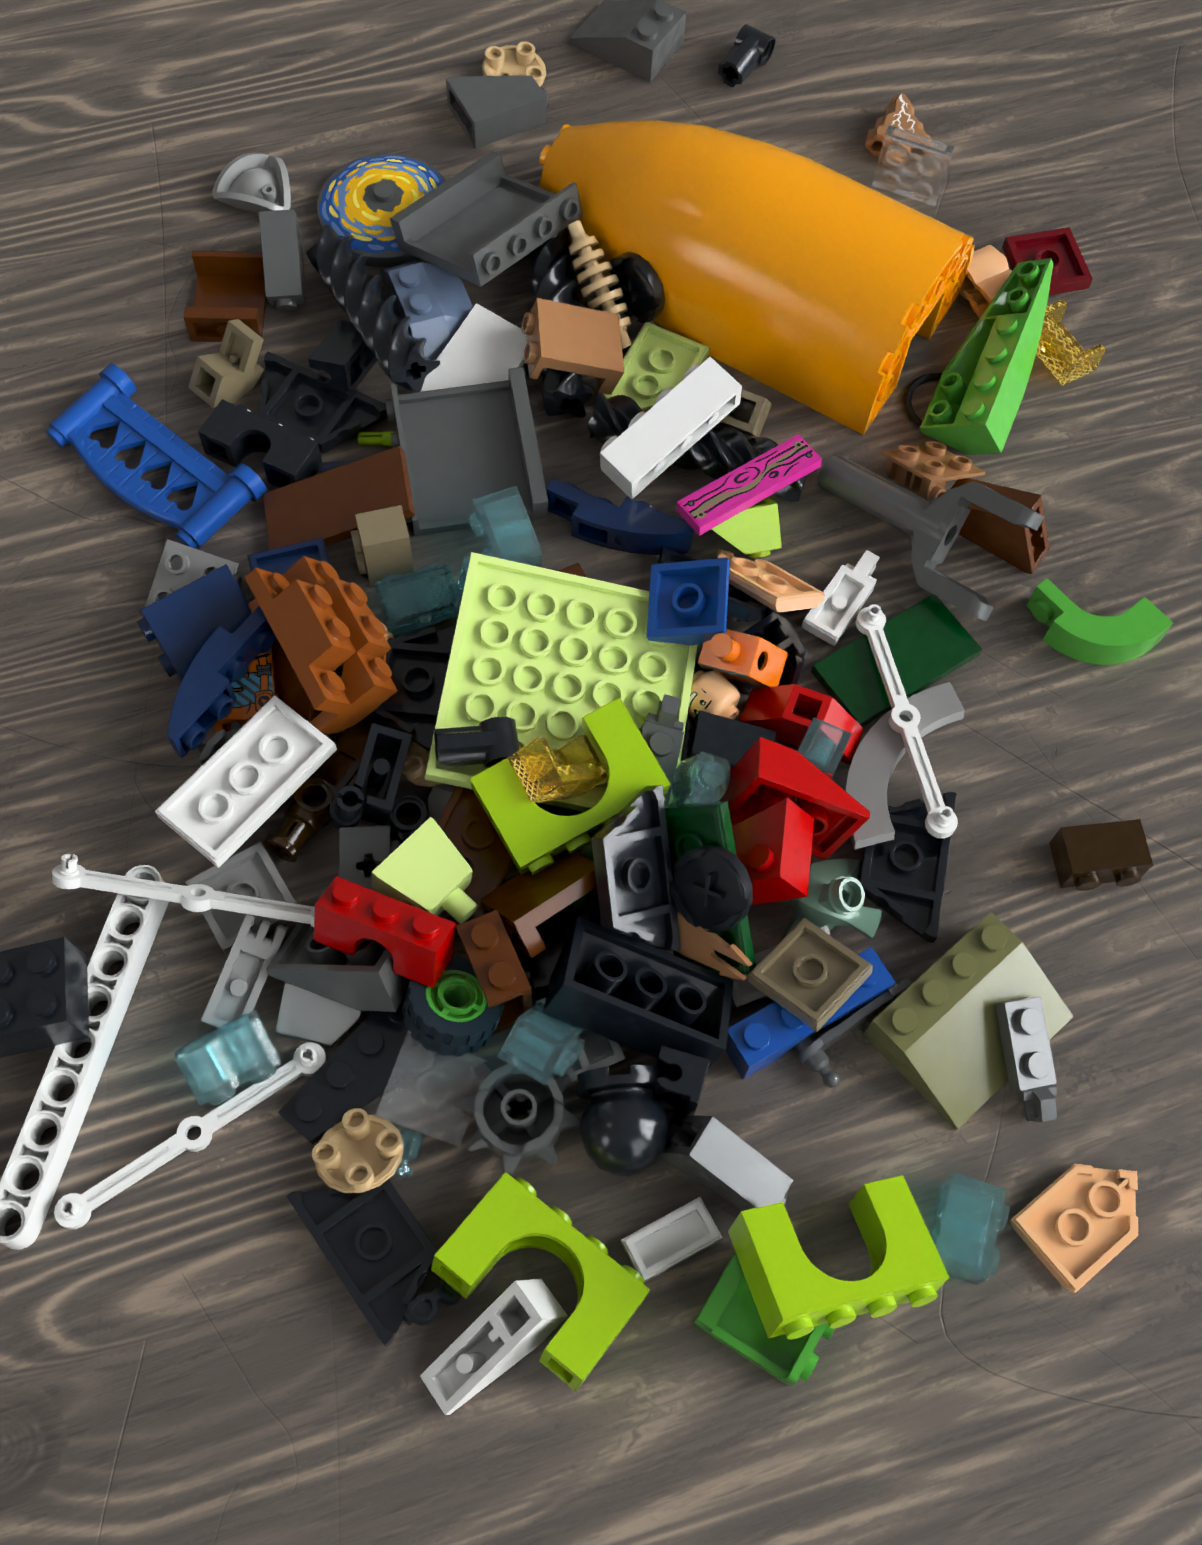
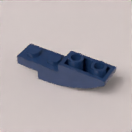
(627, 528)
(207, 688)

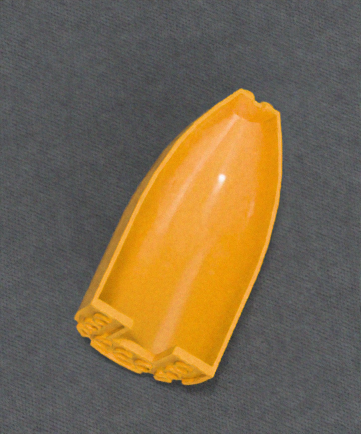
(767, 255)

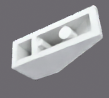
(493, 1343)

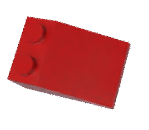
(775, 772)

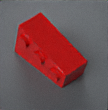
(776, 851)

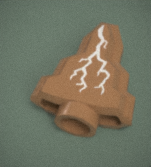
(898, 114)

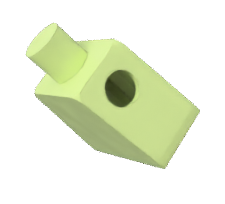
(427, 874)

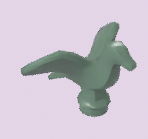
(835, 899)

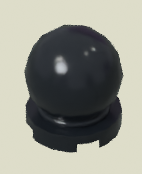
(624, 1122)

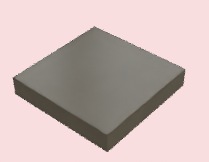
(810, 974)

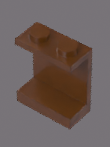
(227, 289)
(496, 966)

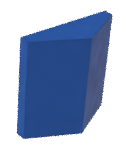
(688, 601)

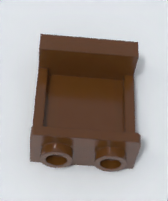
(535, 898)

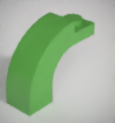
(1094, 637)

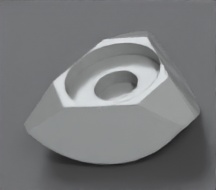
(254, 183)

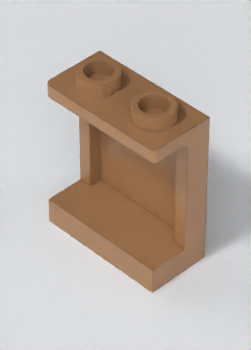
(574, 341)

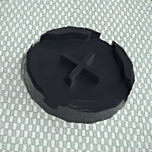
(639, 286)
(711, 888)

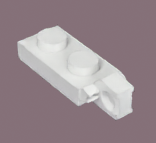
(842, 599)

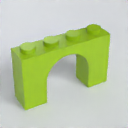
(536, 835)
(516, 1219)
(798, 1296)

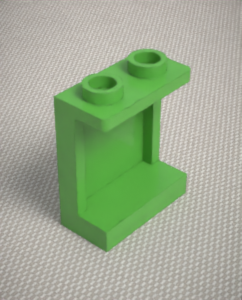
(735, 1321)

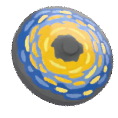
(367, 194)

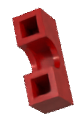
(415, 938)

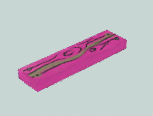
(748, 484)

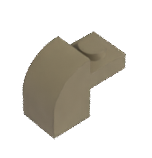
(232, 370)

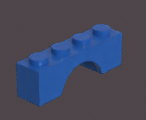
(774, 1030)

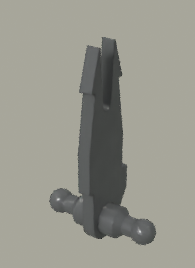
(812, 1051)

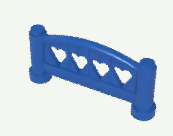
(108, 405)

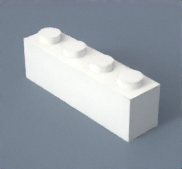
(669, 427)

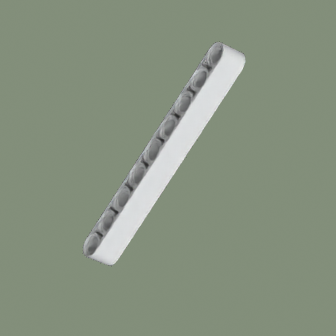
(83, 1071)

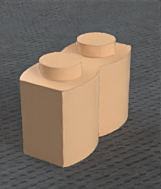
(985, 278)

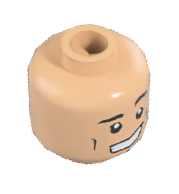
(713, 694)

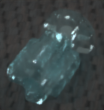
(412, 1142)

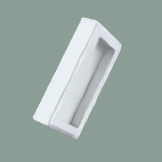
(671, 1239)

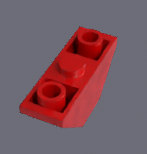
(791, 711)

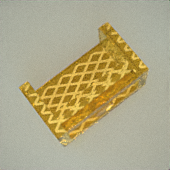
(1061, 351)
(558, 773)

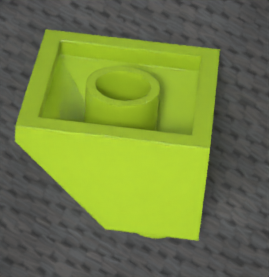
(754, 529)

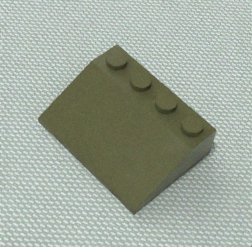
(947, 1025)

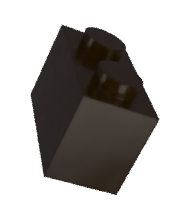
(1101, 854)

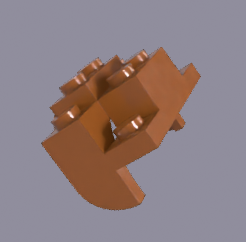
(319, 629)

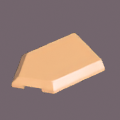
(771, 584)
(1080, 1222)

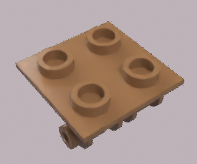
(927, 468)

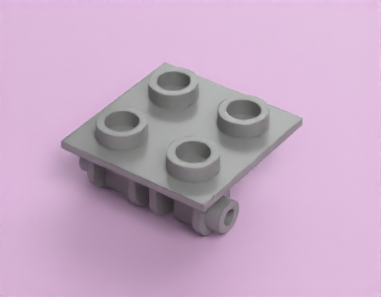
(182, 566)

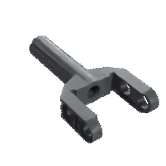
(930, 523)

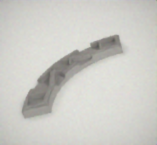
(882, 751)

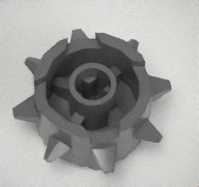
(515, 1138)

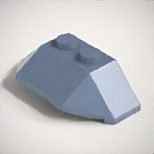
(432, 300)

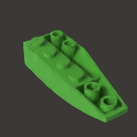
(992, 367)

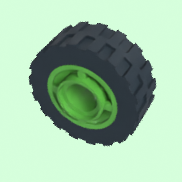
(449, 1027)

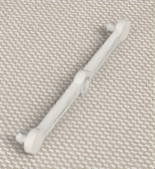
(940, 819)
(192, 897)
(75, 1209)

